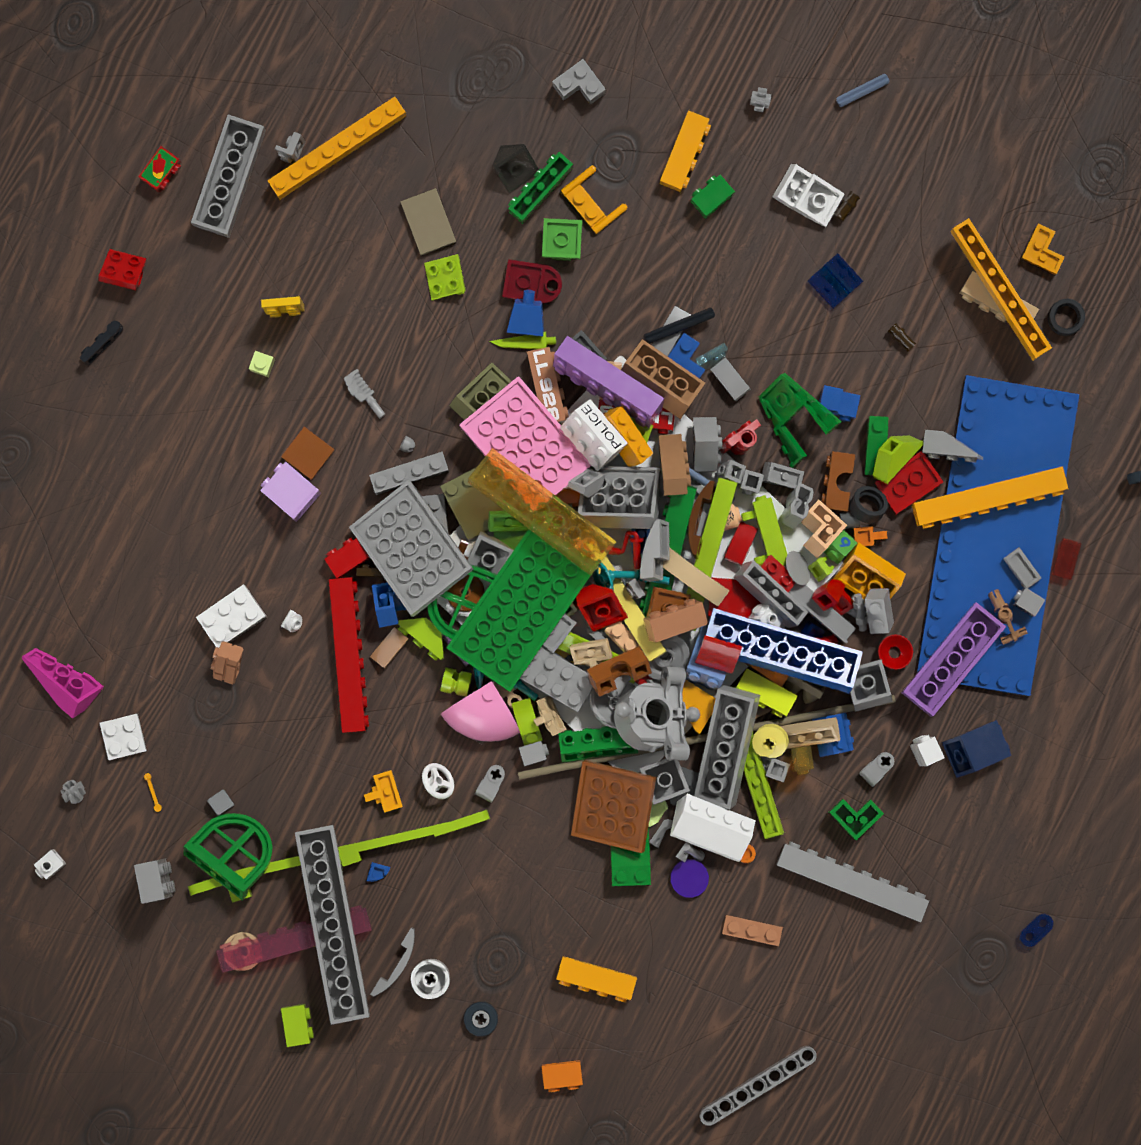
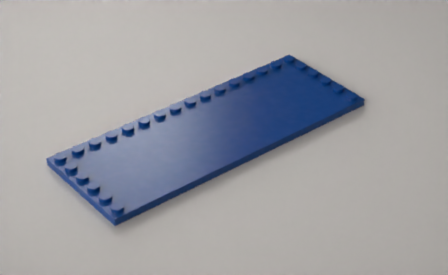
(1017, 434)

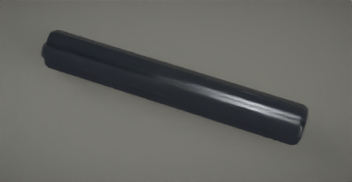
(679, 325)

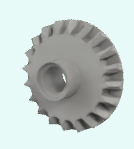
(678, 656)

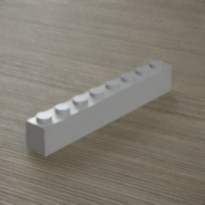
(852, 882)

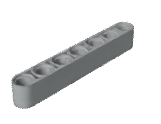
(747, 1086)

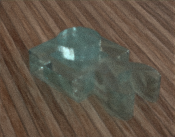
(717, 353)

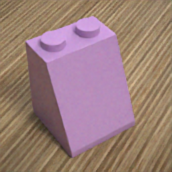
(290, 491)

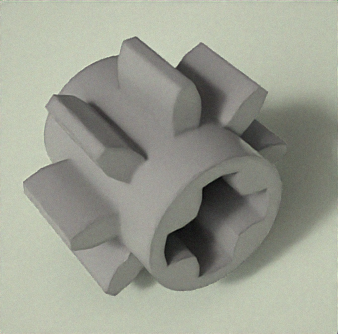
(760, 99)
(73, 791)

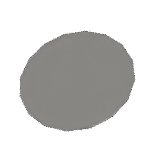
(797, 568)

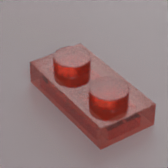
(1066, 559)

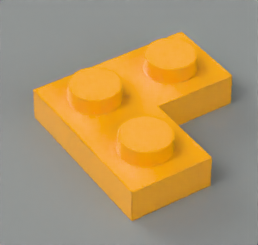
(1038, 252)

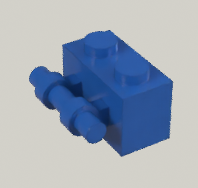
(846, 741)

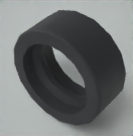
(1066, 331)
(863, 514)

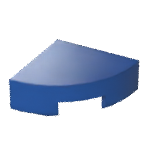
(377, 872)

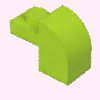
(524, 716)

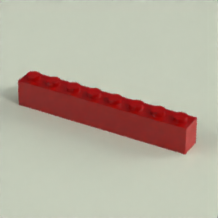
(347, 655)

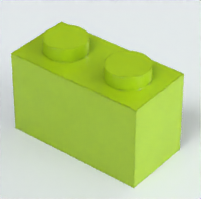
(296, 1025)

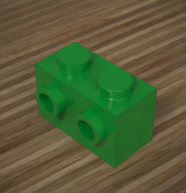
(712, 196)

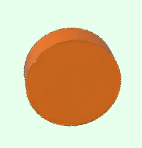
(748, 855)

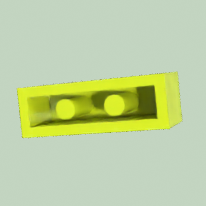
(771, 694)

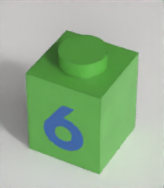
(840, 547)

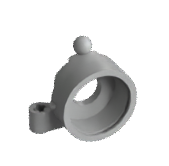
(644, 735)

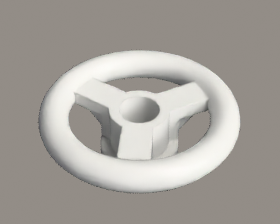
(435, 782)

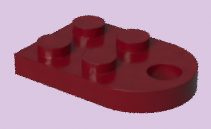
(530, 276)

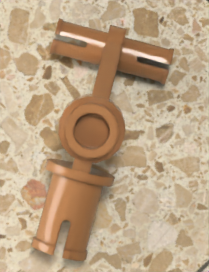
(1005, 616)

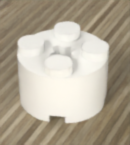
(424, 969)

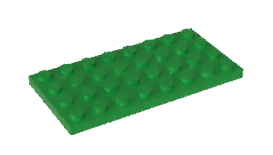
(518, 611)

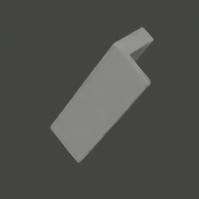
(829, 619)

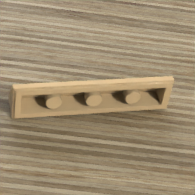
(812, 732)

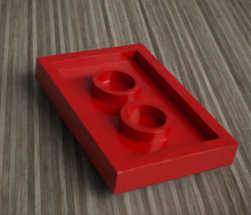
(910, 483)

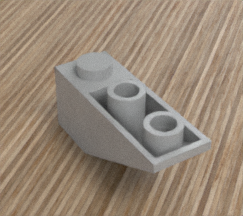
(943, 444)

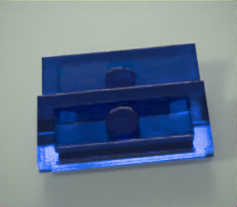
(835, 280)

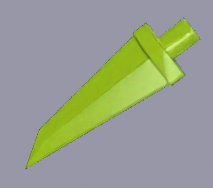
(526, 342)

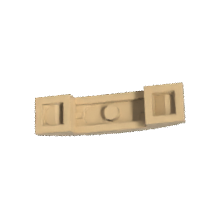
(695, 578)

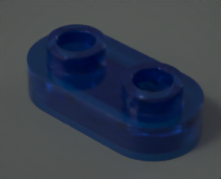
(1036, 930)

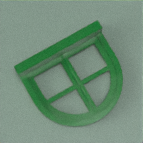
(435, 617)
(216, 867)

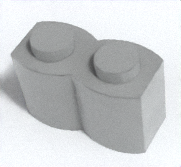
(797, 506)

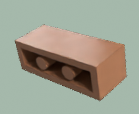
(675, 620)

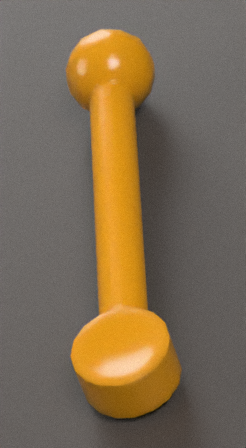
(157, 807)

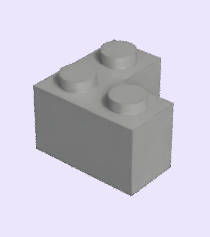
(579, 78)
(706, 444)

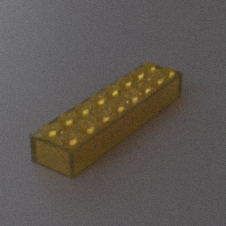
(541, 511)

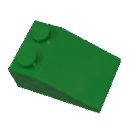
(630, 866)

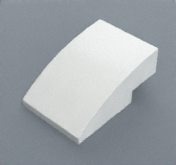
(808, 195)

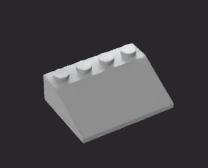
(625, 499)

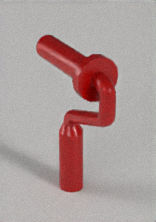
(636, 548)

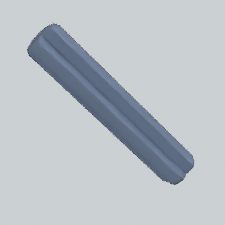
(862, 90)

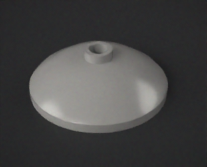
(602, 705)

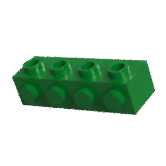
(540, 188)
(592, 744)

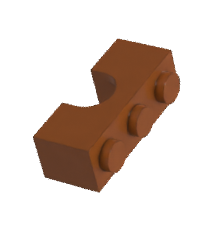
(838, 464)
(629, 663)

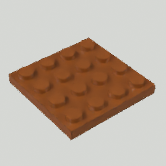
(613, 806)

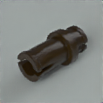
(848, 203)
(899, 335)

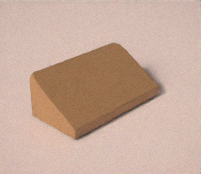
(389, 647)

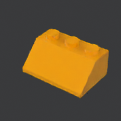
(867, 571)

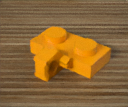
(385, 792)

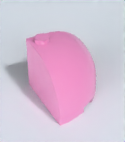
(482, 716)

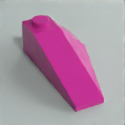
(67, 687)

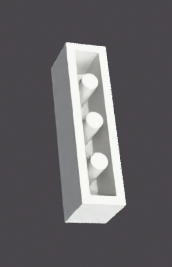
(926, 750)

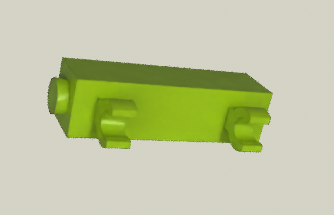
(769, 529)

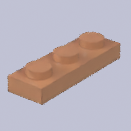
(752, 930)

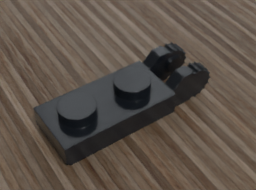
(101, 342)

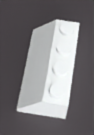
(712, 827)

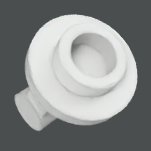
(292, 621)

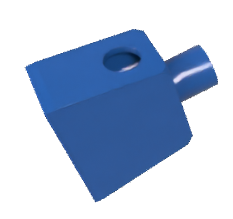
(527, 316)

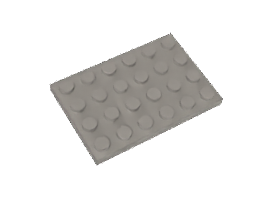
(411, 548)

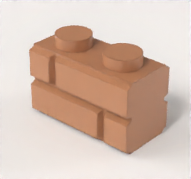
(227, 662)

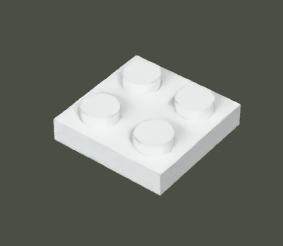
(123, 736)

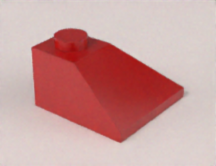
(600, 606)

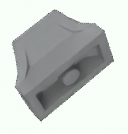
(586, 482)

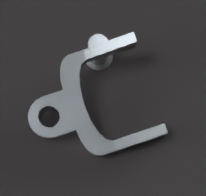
(685, 850)

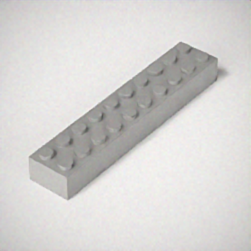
(332, 924)

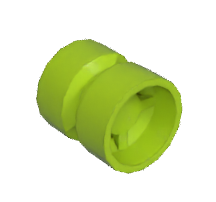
(456, 682)

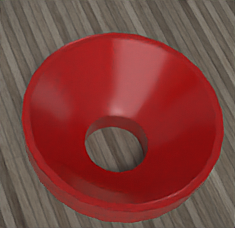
(904, 646)

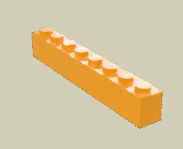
(337, 148)
(1000, 289)
(990, 496)

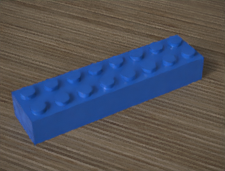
(787, 651)

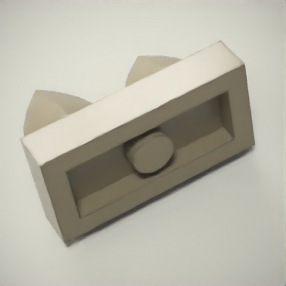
(810, 690)

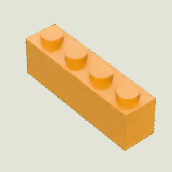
(684, 151)
(596, 978)

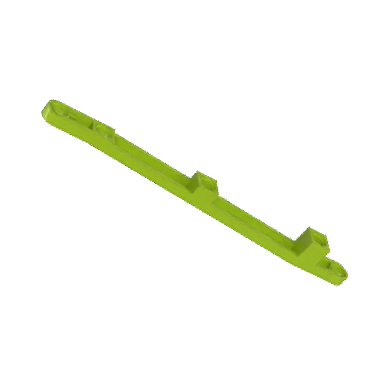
(351, 853)

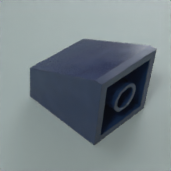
(976, 749)

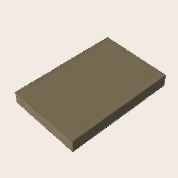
(428, 221)

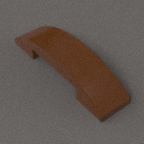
(705, 496)

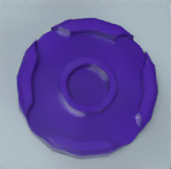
(689, 878)

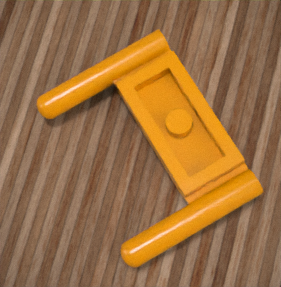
(586, 205)

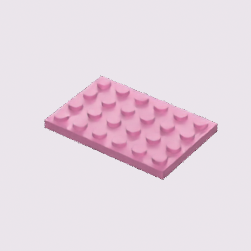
(527, 436)

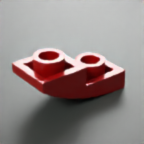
(741, 543)

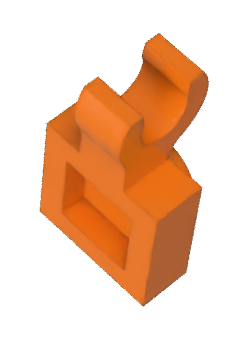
(866, 535)

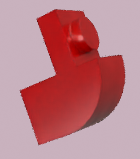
(833, 595)

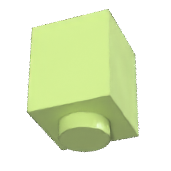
(261, 364)

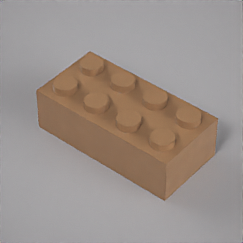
(663, 377)

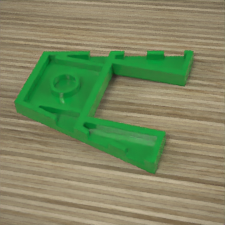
(782, 402)

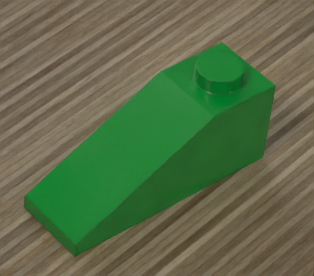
(876, 436)

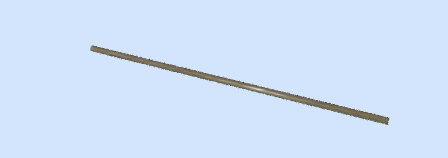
(692, 740)

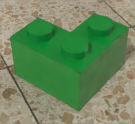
(855, 821)

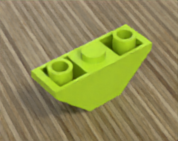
(894, 456)
(425, 635)

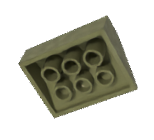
(479, 391)
(469, 505)

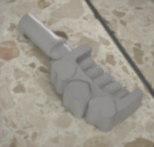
(360, 390)

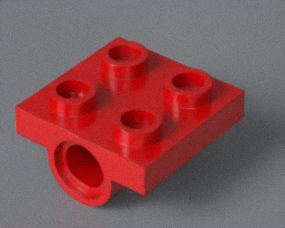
(122, 269)
(741, 441)

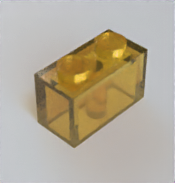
(801, 759)

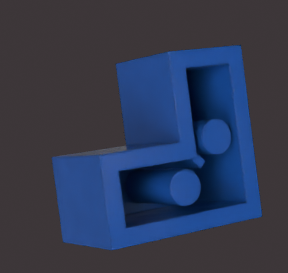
(683, 352)
(840, 402)
(386, 604)

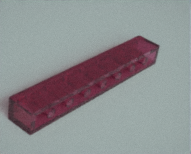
(280, 943)

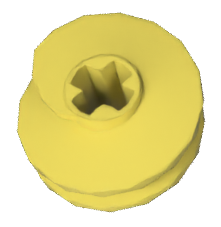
(764, 746)

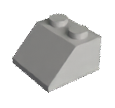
(489, 553)

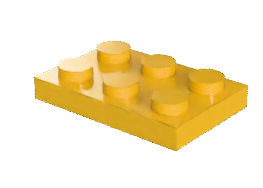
(289, 305)

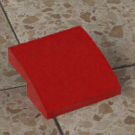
(718, 654)

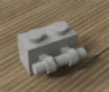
(878, 611)

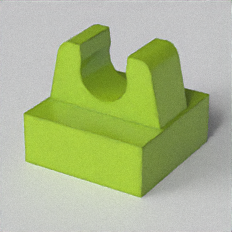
(820, 569)

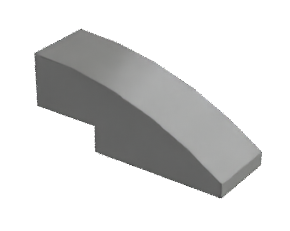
(655, 552)

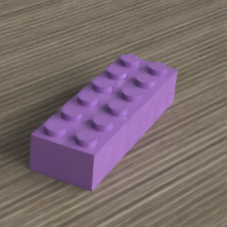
(607, 382)
(953, 659)

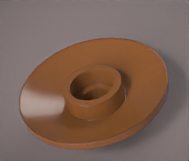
(475, 589)

